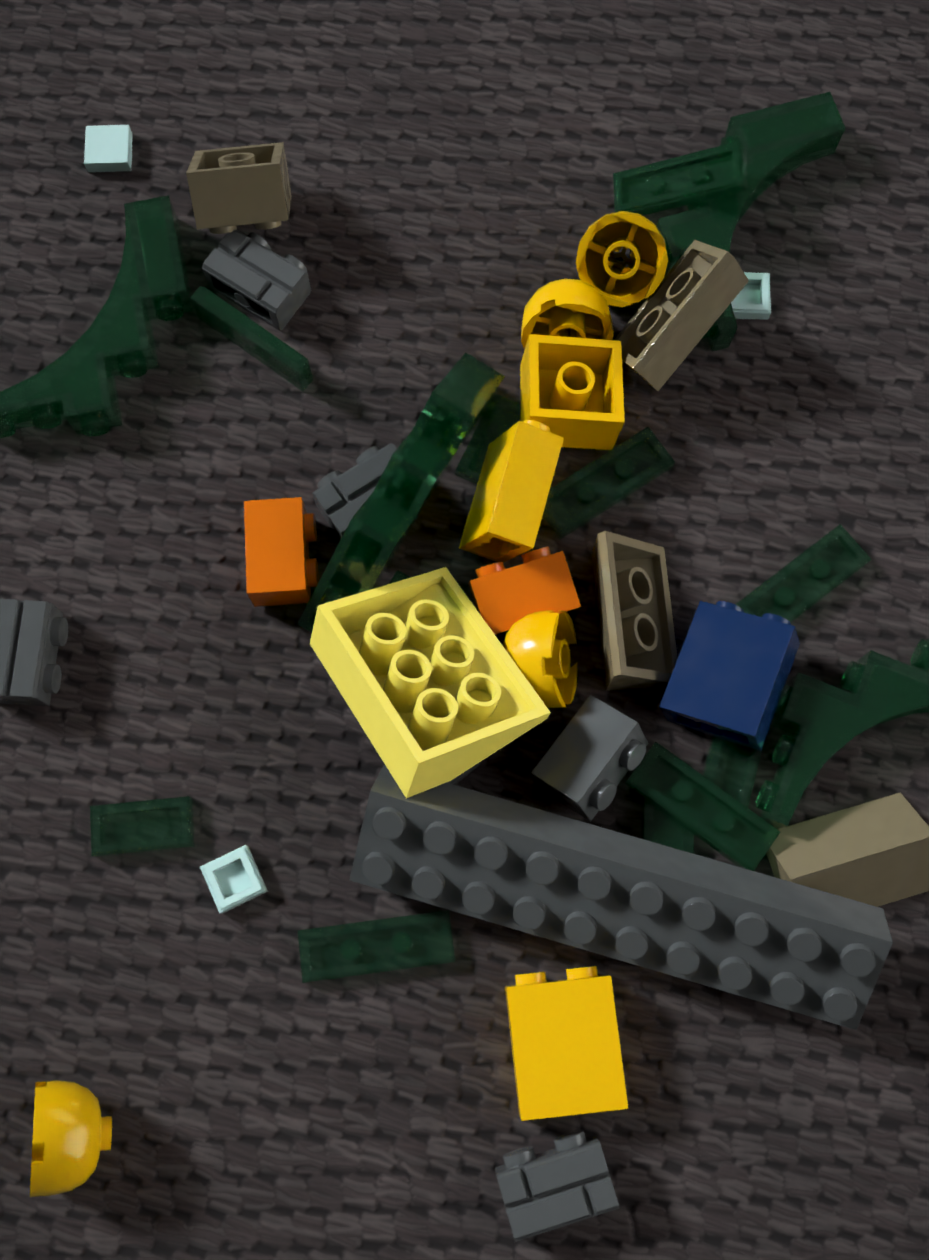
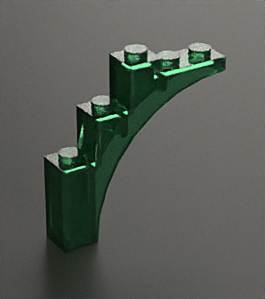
(776, 144)
(121, 338)
(827, 718)

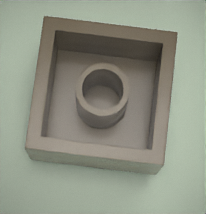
(240, 187)

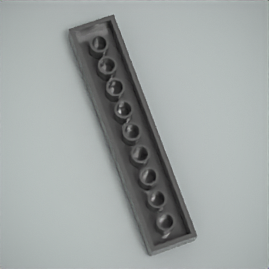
(624, 898)

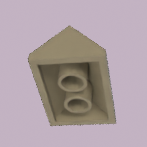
(680, 312)
(633, 612)
(858, 853)

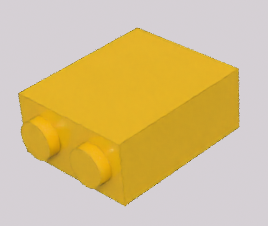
(512, 492)
(565, 1044)

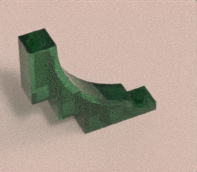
(406, 484)

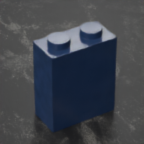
(730, 673)

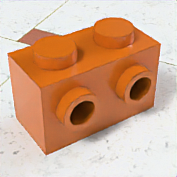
(279, 551)
(535, 586)

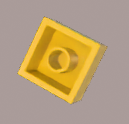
(574, 389)

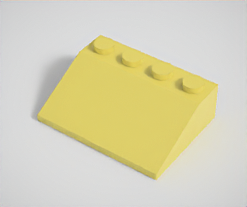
(424, 678)

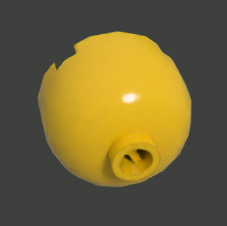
(625, 280)
(567, 310)
(543, 655)
(66, 1137)

